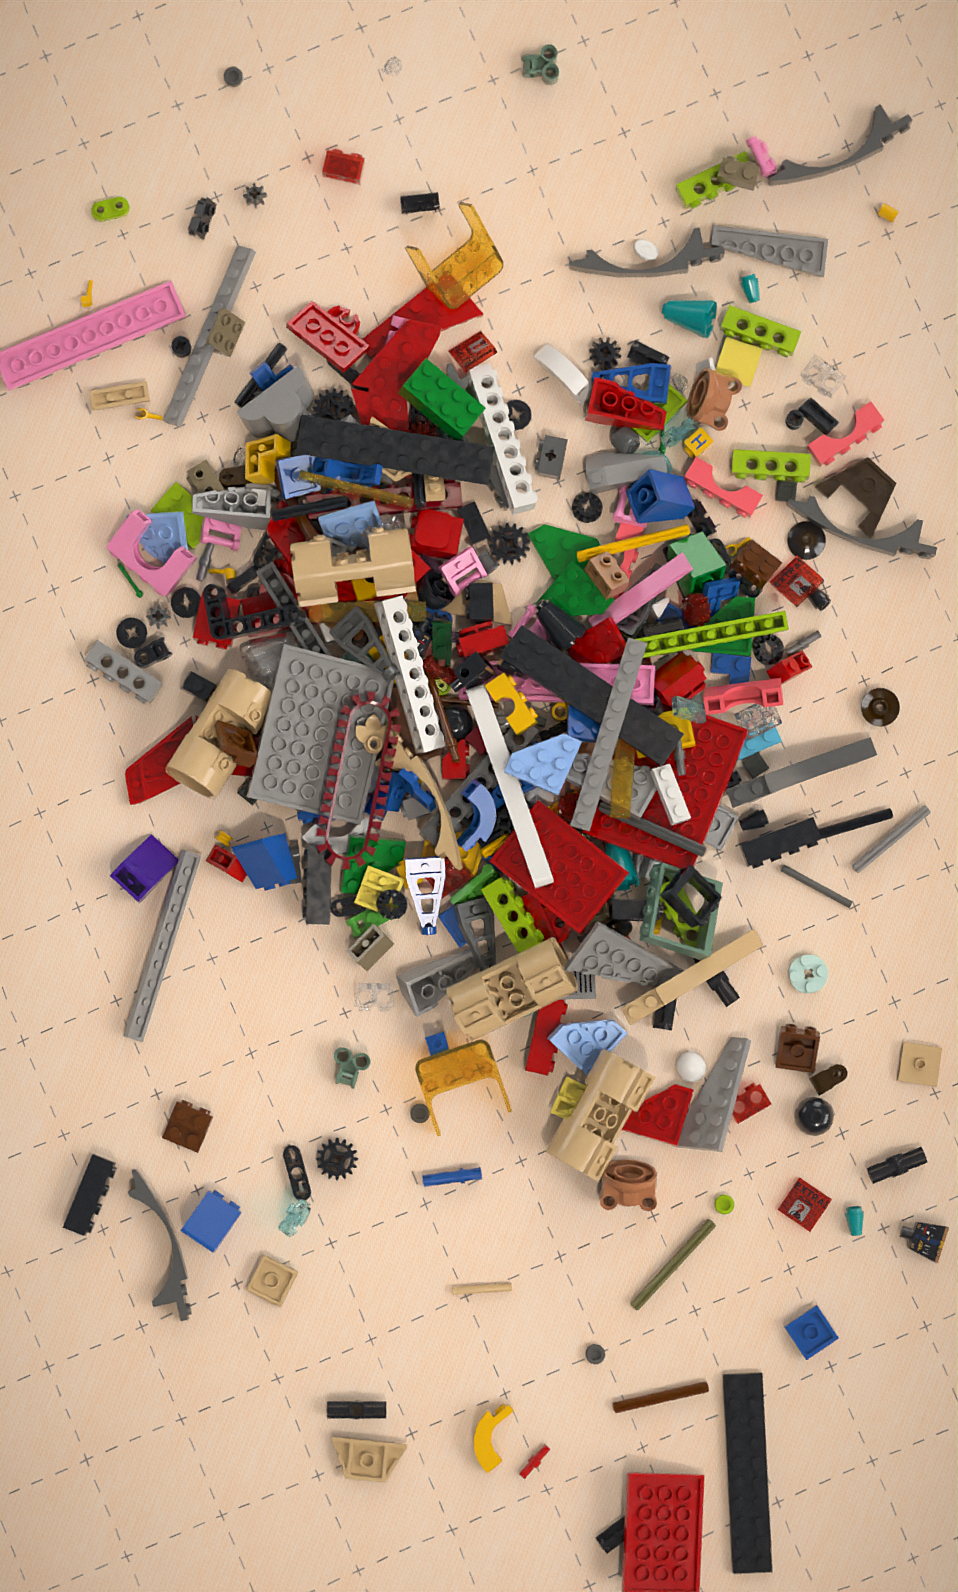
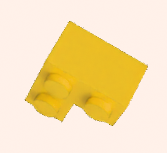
(261, 458)

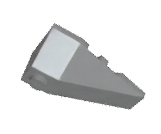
(616, 470)
(238, 506)
(428, 982)

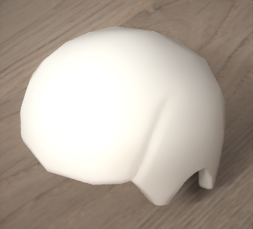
(539, 794)
(690, 1066)

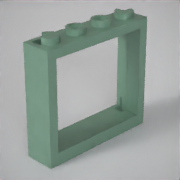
(706, 932)

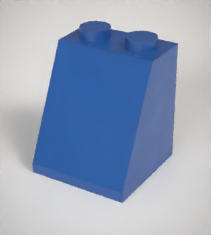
(659, 497)
(267, 861)
(212, 1220)

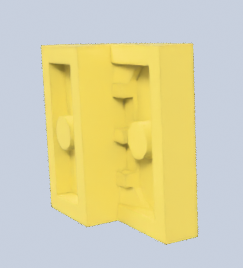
(739, 360)
(373, 885)
(568, 1098)

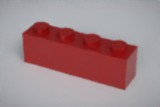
(541, 1048)

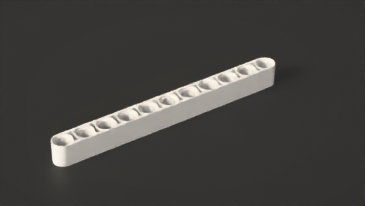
(509, 786)

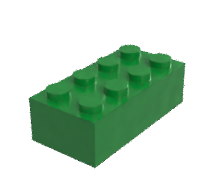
(441, 400)

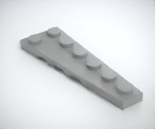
(786, 250)

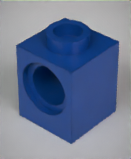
(437, 1043)

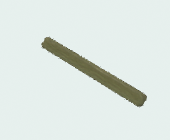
(673, 1264)

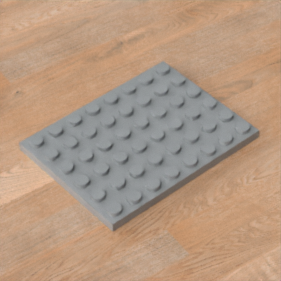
(302, 730)

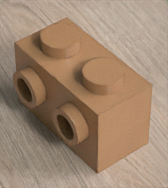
(607, 575)

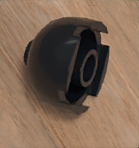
(434, 591)
(459, 721)
(814, 1116)

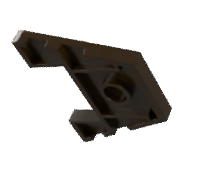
(868, 485)

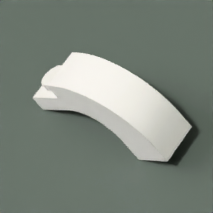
(564, 372)
(339, 844)

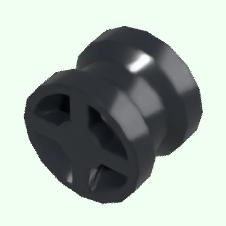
(183, 350)

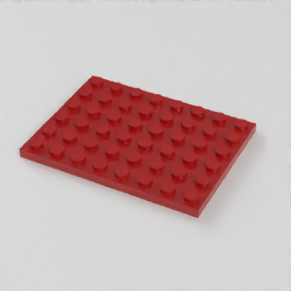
(706, 778)

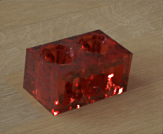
(750, 1107)

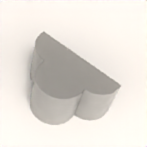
(279, 407)

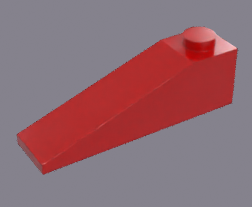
(618, 407)

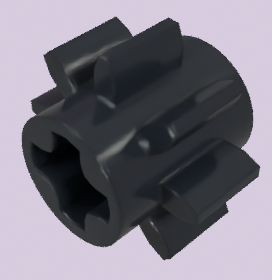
(502, 828)

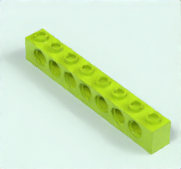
(715, 634)

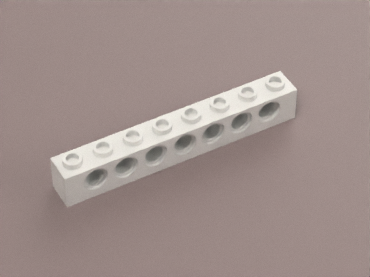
(517, 501)
(405, 684)

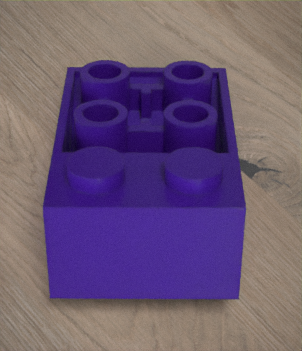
(144, 868)

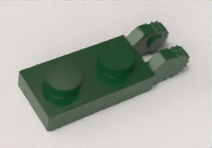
(442, 641)

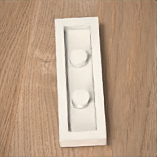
(670, 794)

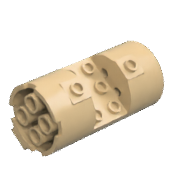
(318, 571)
(199, 759)
(511, 989)
(605, 1105)

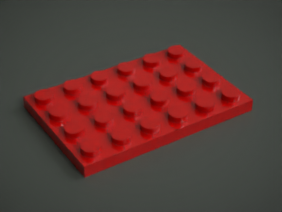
(580, 870)
(663, 1532)

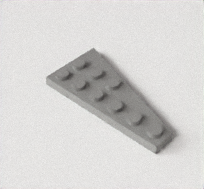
(642, 786)
(619, 959)
(713, 1108)

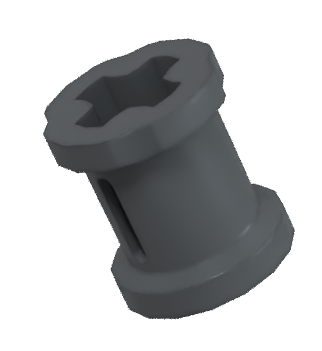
(487, 562)

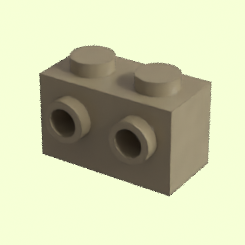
(738, 173)
(203, 478)
(370, 947)

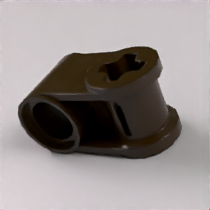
(238, 475)
(825, 1079)

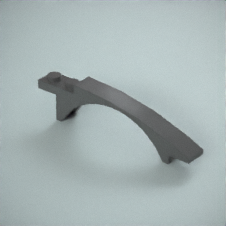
(881, 132)
(692, 254)
(494, 480)
(906, 541)
(800, 772)
(174, 1289)

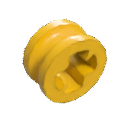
(223, 838)

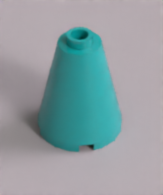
(691, 315)
(625, 860)

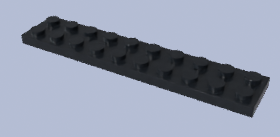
(395, 449)
(588, 694)
(747, 1473)

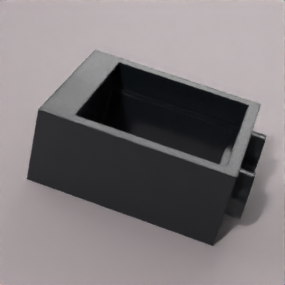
(691, 875)
(630, 910)

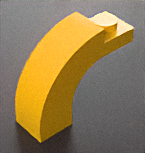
(483, 1447)

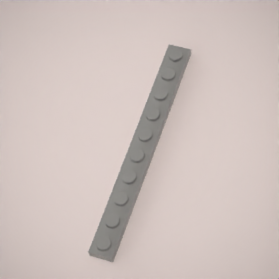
(202, 350)
(608, 734)
(162, 945)

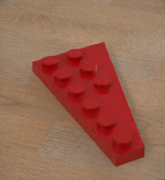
(423, 308)

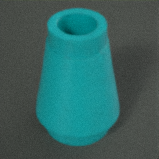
(751, 288)
(854, 1217)

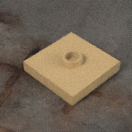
(920, 1064)
(272, 1280)

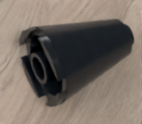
(558, 625)

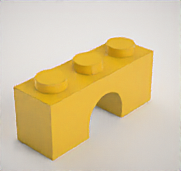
(522, 717)

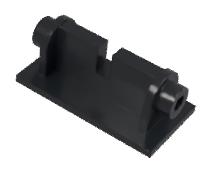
(420, 203)
(200, 226)
(645, 355)
(699, 522)
(665, 1016)
(612, 1536)

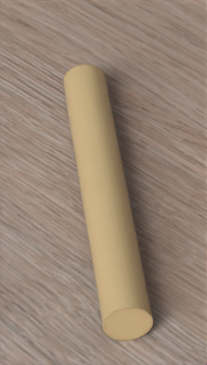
(482, 1289)

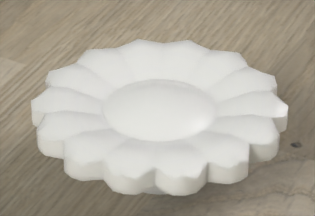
(646, 249)

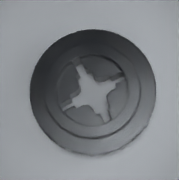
(524, 418)
(592, 515)
(178, 598)
(129, 624)
(759, 647)
(397, 898)

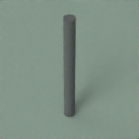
(816, 886)

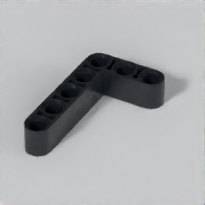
(247, 621)

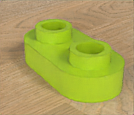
(110, 210)

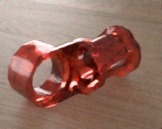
(438, 671)

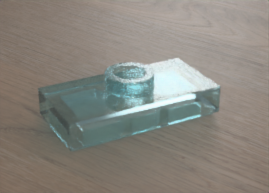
(688, 709)

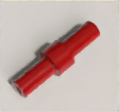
(534, 1461)

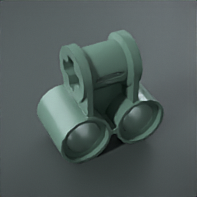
(541, 65)
(349, 1067)

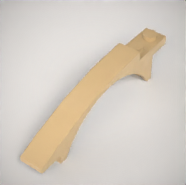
(447, 841)
(691, 977)

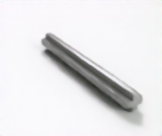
(892, 838)

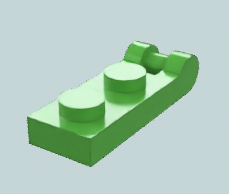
(473, 888)
(368, 917)

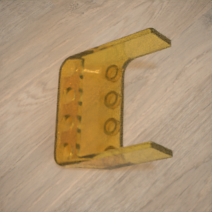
(465, 268)
(455, 1069)

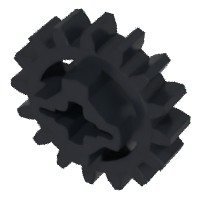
(342, 406)
(517, 533)
(333, 1149)

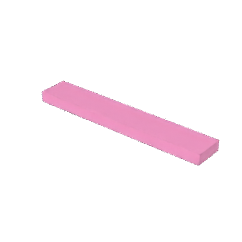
(645, 590)

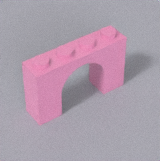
(126, 548)

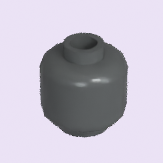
(625, 440)

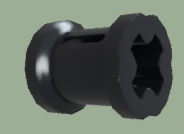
(798, 415)

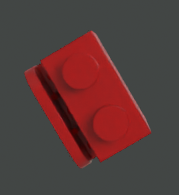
(436, 534)
(202, 631)
(482, 639)
(680, 678)

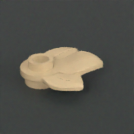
(372, 731)

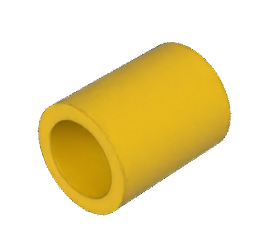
(888, 212)

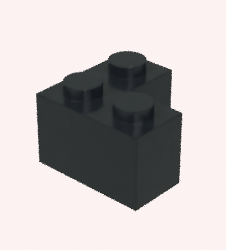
(481, 603)

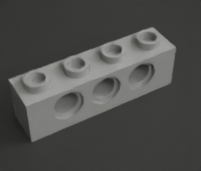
(101, 651)

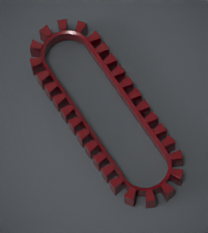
(381, 776)

